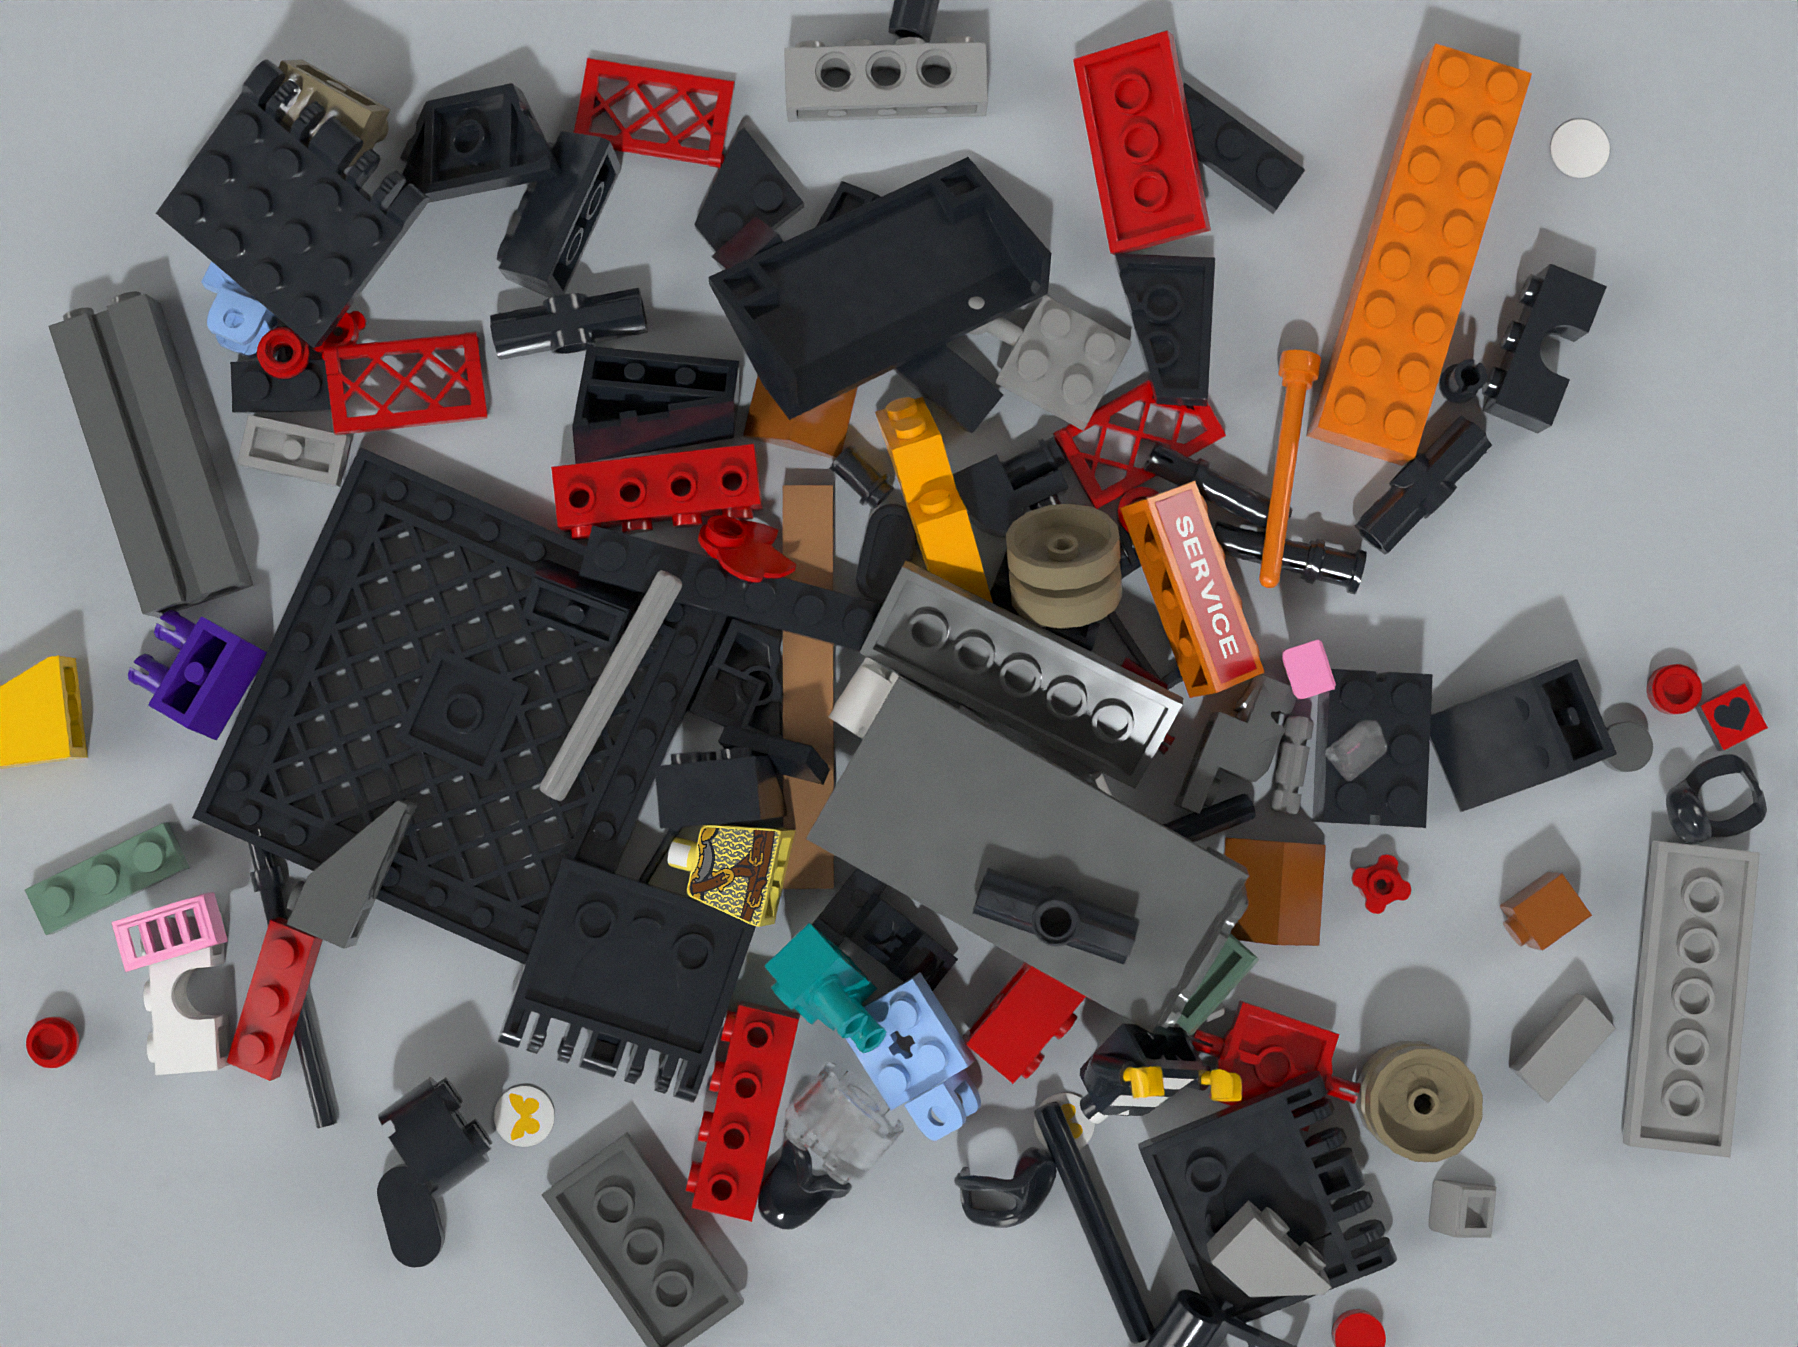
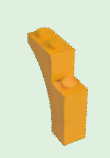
(931, 494)

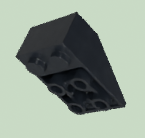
(1520, 735)

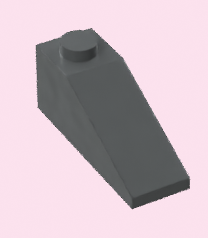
(344, 888)

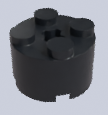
(435, 1136)

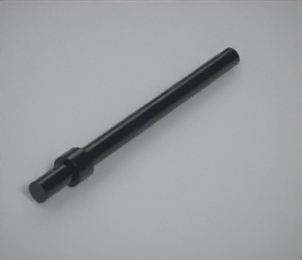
(268, 879)

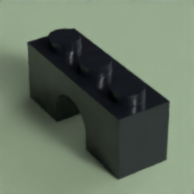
(1523, 387)

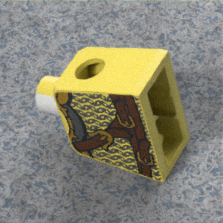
(736, 869)

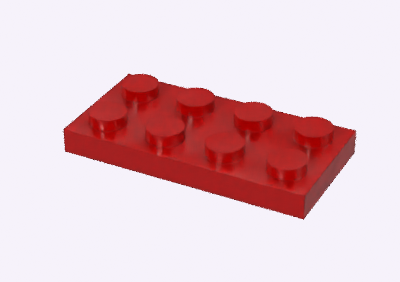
(1141, 143)

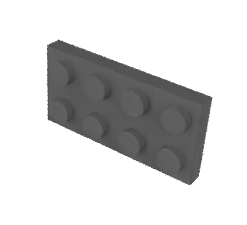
(643, 1246)

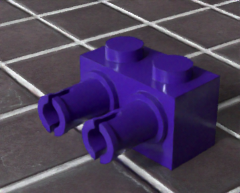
(205, 676)

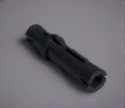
(1210, 483)

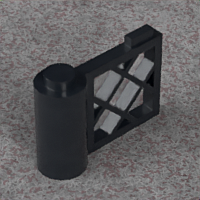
(1198, 1322)

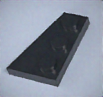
(1172, 321)

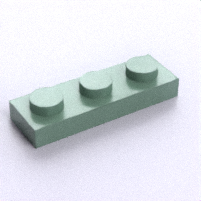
(107, 878)

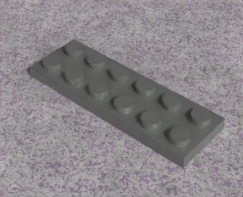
(1021, 675)

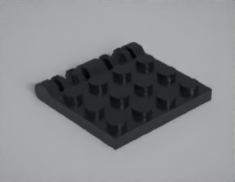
(285, 211)
(630, 970)
(1260, 1156)

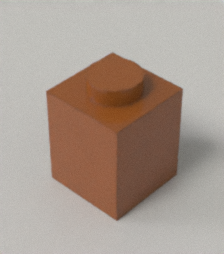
(1544, 911)

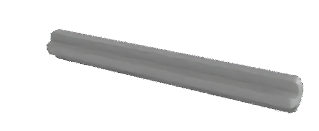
(611, 685)

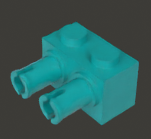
(825, 987)

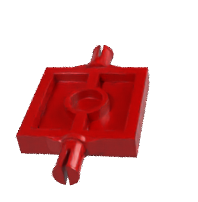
(1271, 1050)

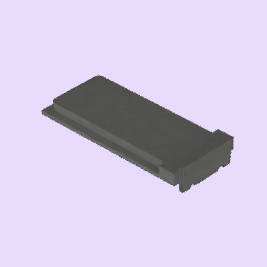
(948, 797)

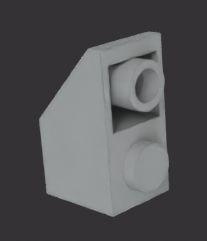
(1265, 1260)

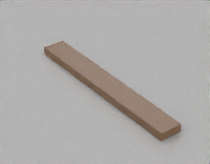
(808, 682)

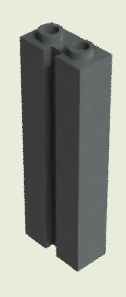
(150, 454)

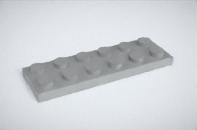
(1691, 999)

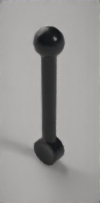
(659, 854)

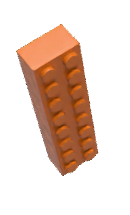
(1419, 255)

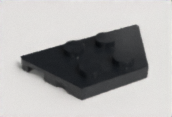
(477, 145)

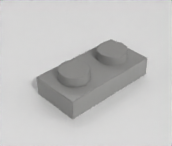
(293, 450)

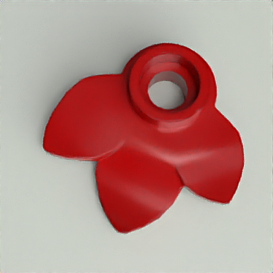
(744, 548)

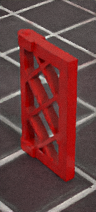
(684, 85)
(384, 418)
(1133, 476)

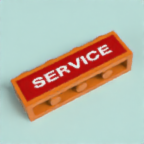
(1193, 590)

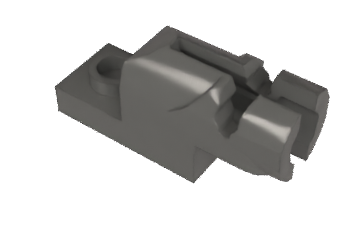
(1238, 744)

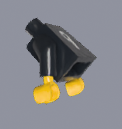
(1144, 1069)

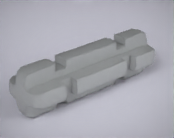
(1292, 764)

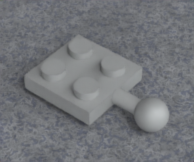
(1058, 359)

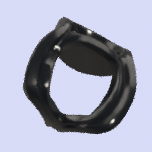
(1688, 814)
(1029, 1186)
(792, 1192)

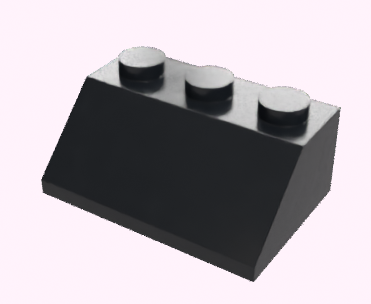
(560, 215)

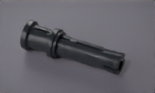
(1311, 560)

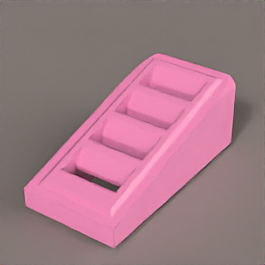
(1308, 669)
(208, 922)

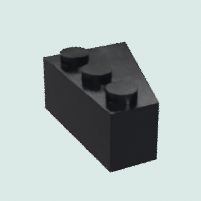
(651, 402)

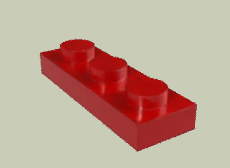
(274, 1000)

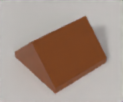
(817, 431)
(1281, 891)

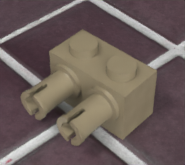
(351, 107)

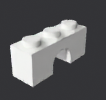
(181, 1035)

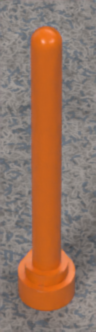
(1298, 372)

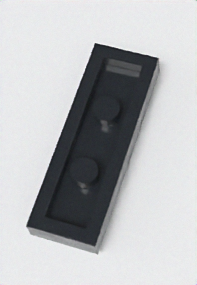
(1240, 153)

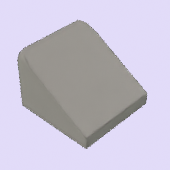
(1462, 1209)

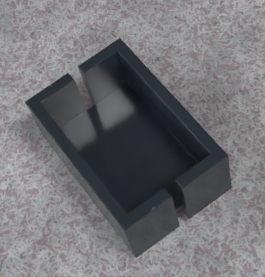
(1395, 785)

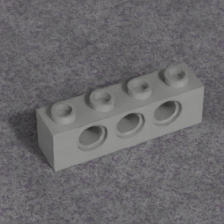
(863, 99)

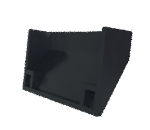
(881, 286)

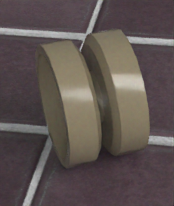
(1064, 565)
(1449, 1106)

